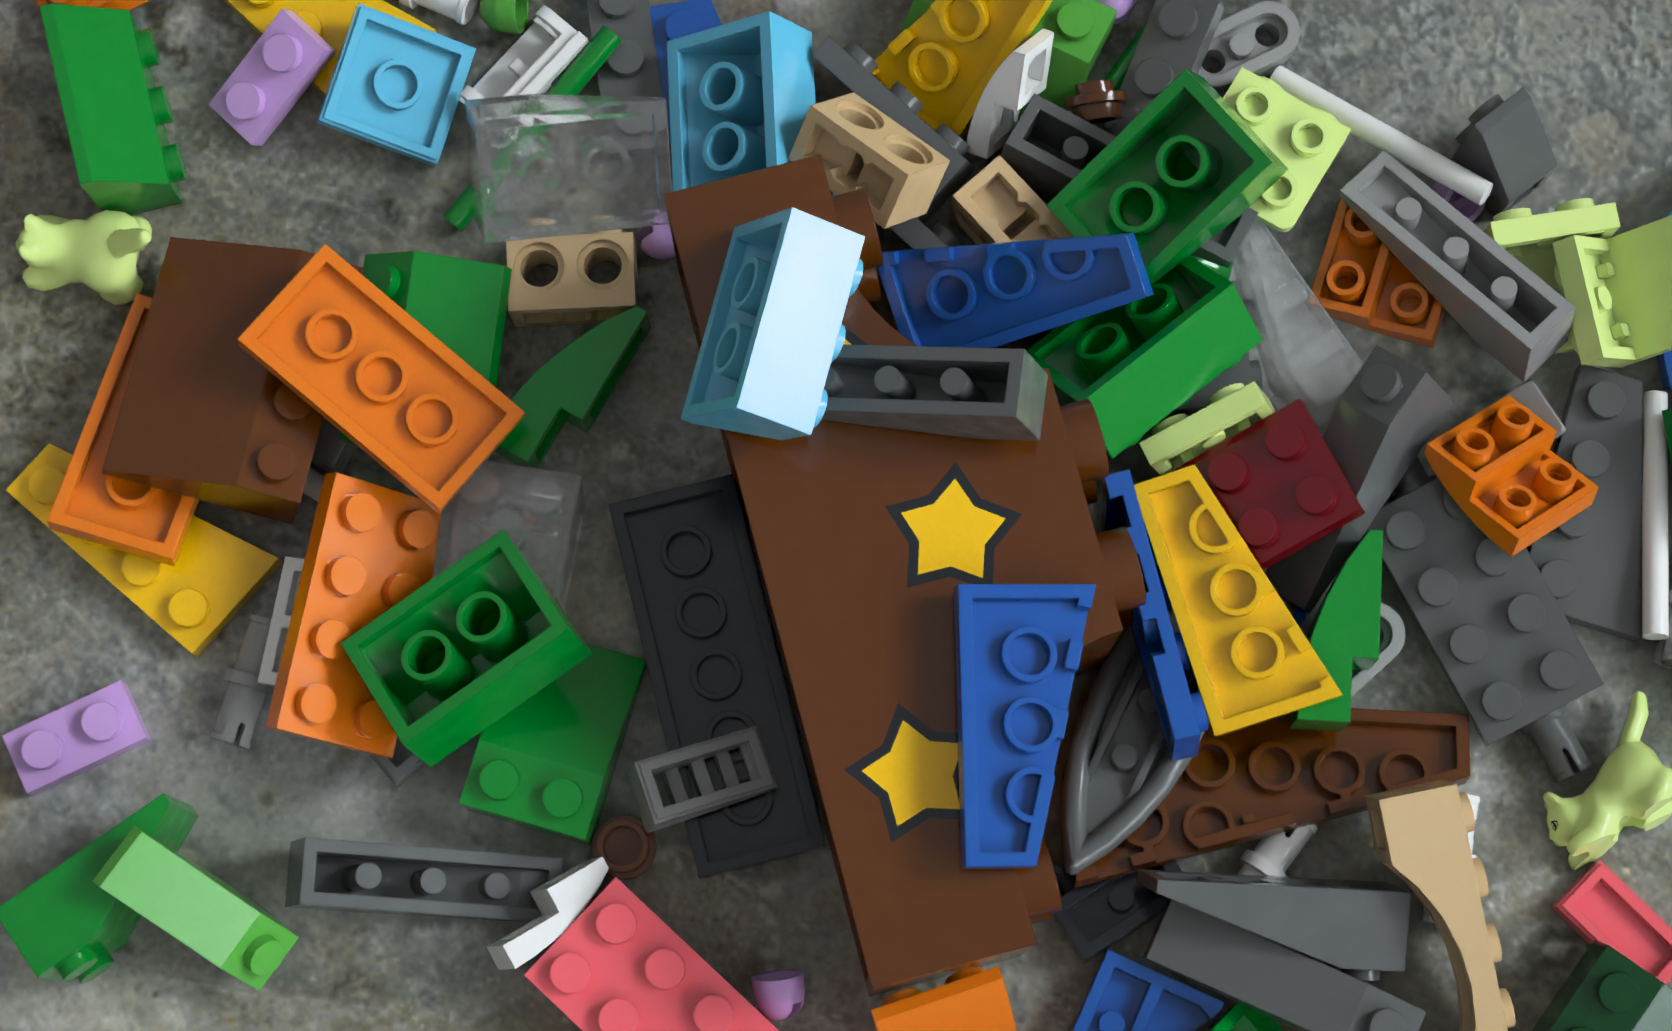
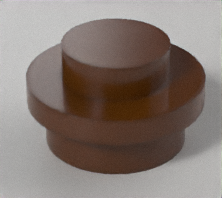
(1096, 102)
(624, 846)

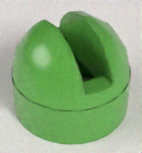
(505, 15)

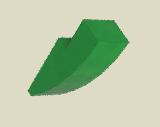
(573, 386)
(1346, 632)

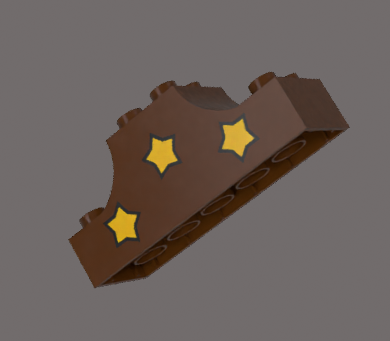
(859, 573)

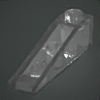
(1300, 344)

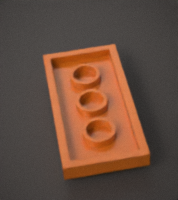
(381, 378)
(106, 507)
(360, 561)

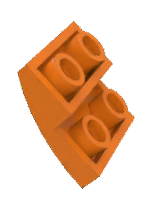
(1371, 286)
(1507, 475)
(966, 1002)

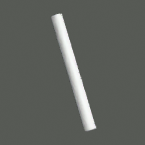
(1387, 138)
(1655, 518)

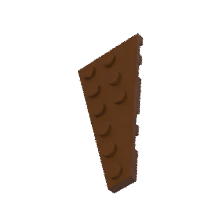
(1284, 777)

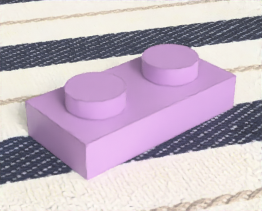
(272, 77)
(76, 738)

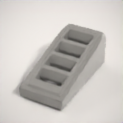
(647, 797)

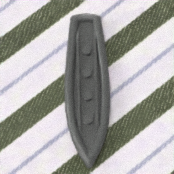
(1115, 758)

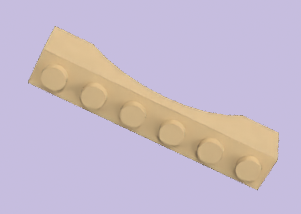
(1426, 844)

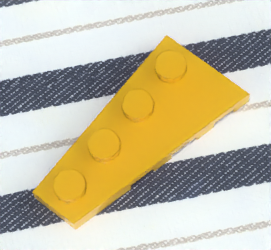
(1233, 622)

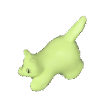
(88, 251)
(1627, 791)

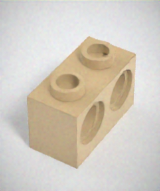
(872, 153)
(1003, 208)
(572, 295)

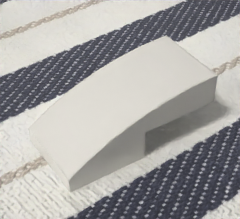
(1007, 92)
(560, 904)

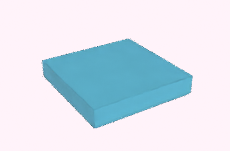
(396, 85)

